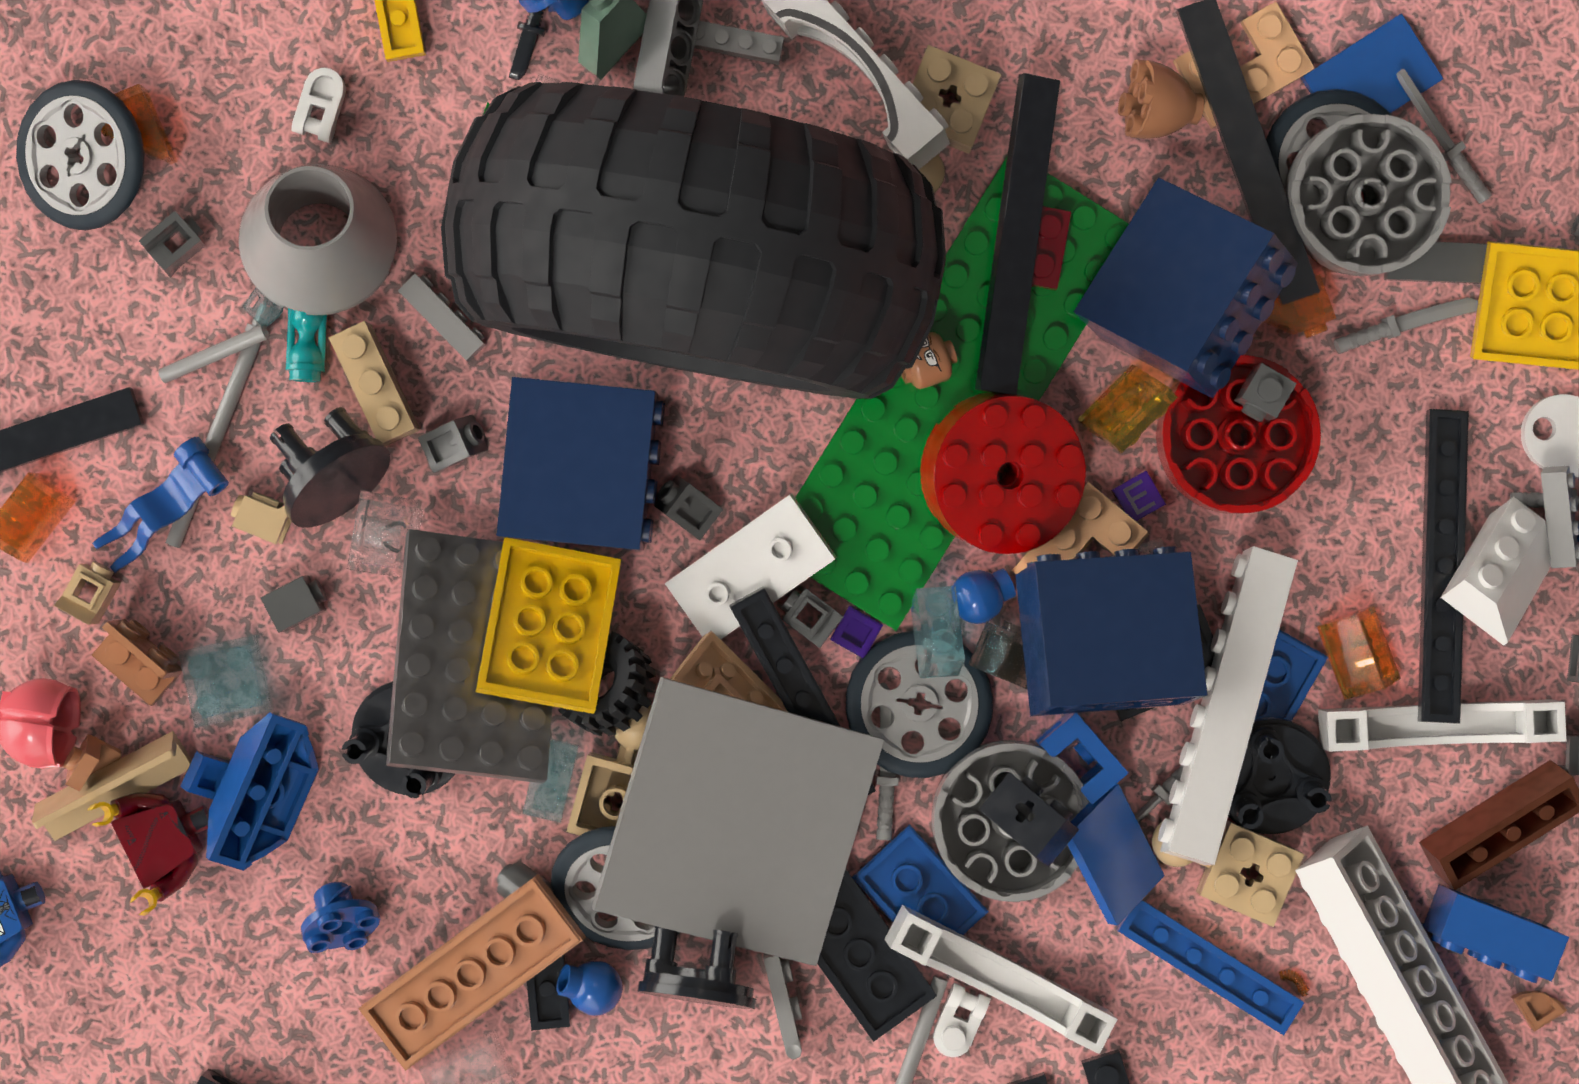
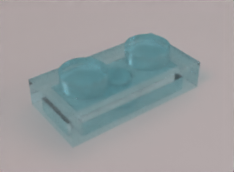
(549, 798)

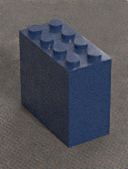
(1187, 287)
(580, 463)
(1110, 631)

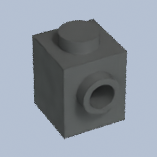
(1264, 393)

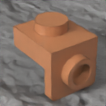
(88, 759)

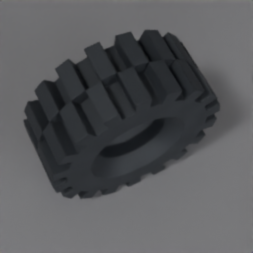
(626, 693)

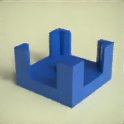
(1107, 769)

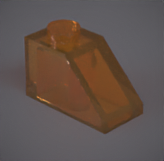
(153, 134)
(1304, 315)

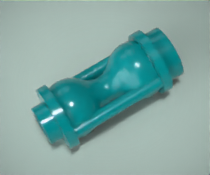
(305, 359)

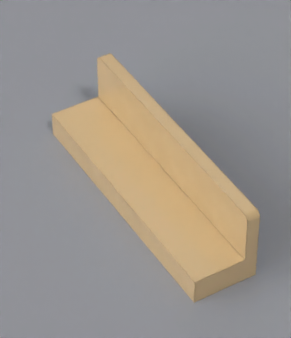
(131, 774)

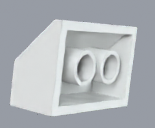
(1501, 570)

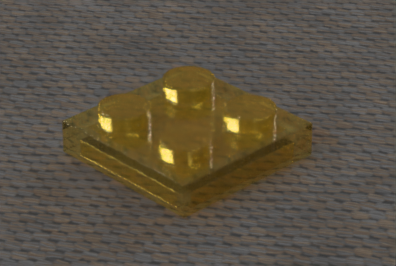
(1127, 408)

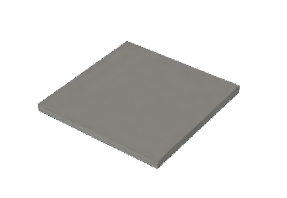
(737, 822)

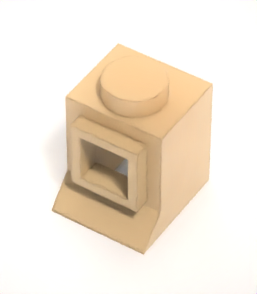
(261, 517)
(82, 610)

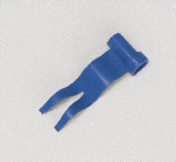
(169, 501)

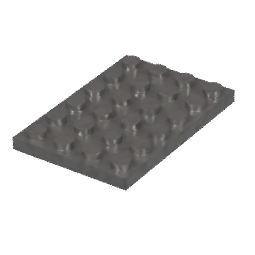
(439, 651)

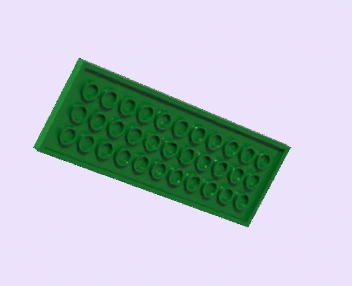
(868, 479)

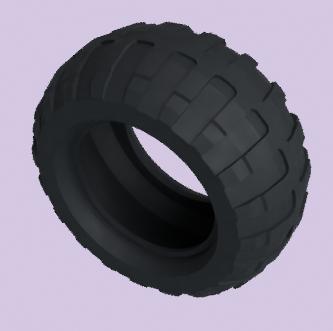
(694, 238)

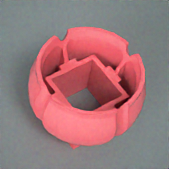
(39, 722)

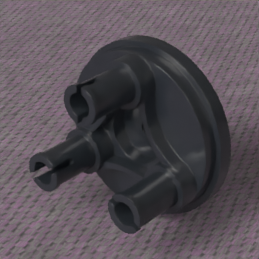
(329, 480)
(369, 749)
(1281, 778)
(707, 986)

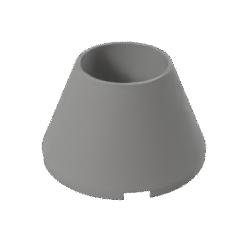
(322, 276)

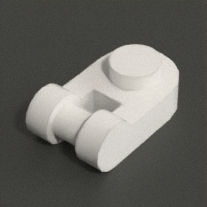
(323, 90)
(953, 1034)

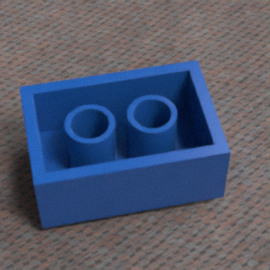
(1494, 935)

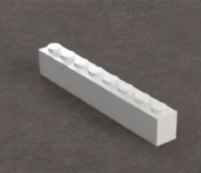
(1229, 710)

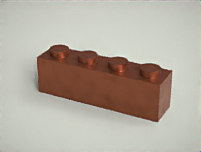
(1502, 824)

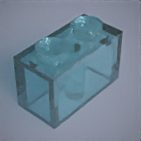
(937, 632)

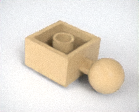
(973, 89)
(604, 777)
(1226, 885)

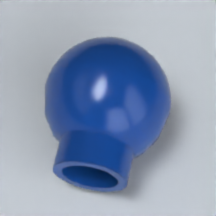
(983, 594)
(591, 987)

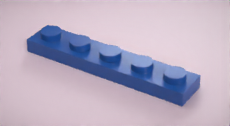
(1211, 966)

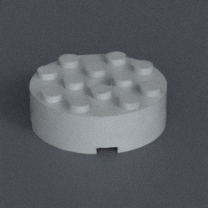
(1408, 185)
(978, 848)

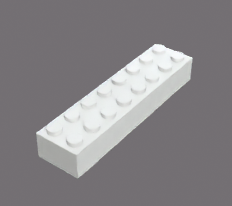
(1396, 963)

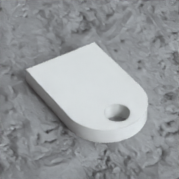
(1563, 444)

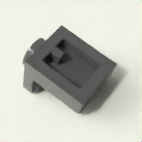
(453, 443)
(687, 506)

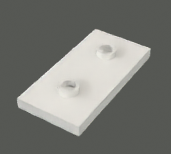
(771, 552)

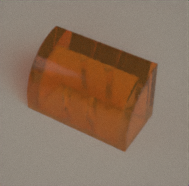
(31, 516)
(1359, 653)

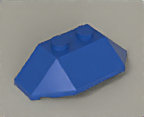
(261, 792)

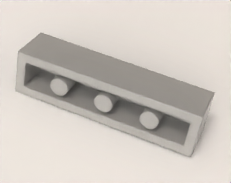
(739, 42)
(441, 317)
(1560, 516)

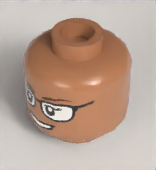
(932, 363)

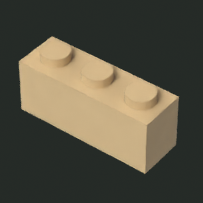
(374, 383)

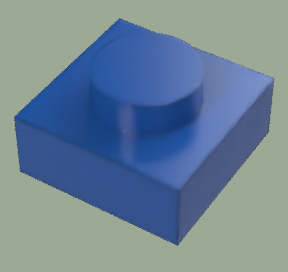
(204, 775)

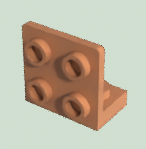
(137, 660)

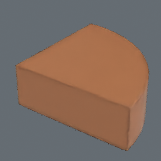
(1537, 1008)

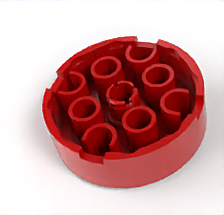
(1231, 477)
(1034, 495)

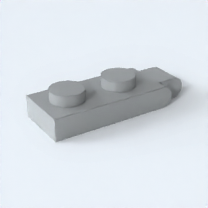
(786, 1008)

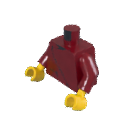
(157, 841)

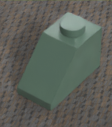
(608, 33)

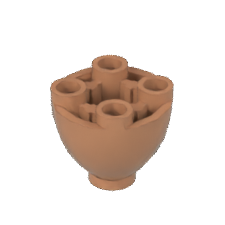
(1158, 101)

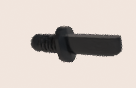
(526, 44)

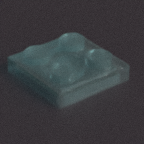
(225, 681)

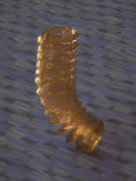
(1288, 976)

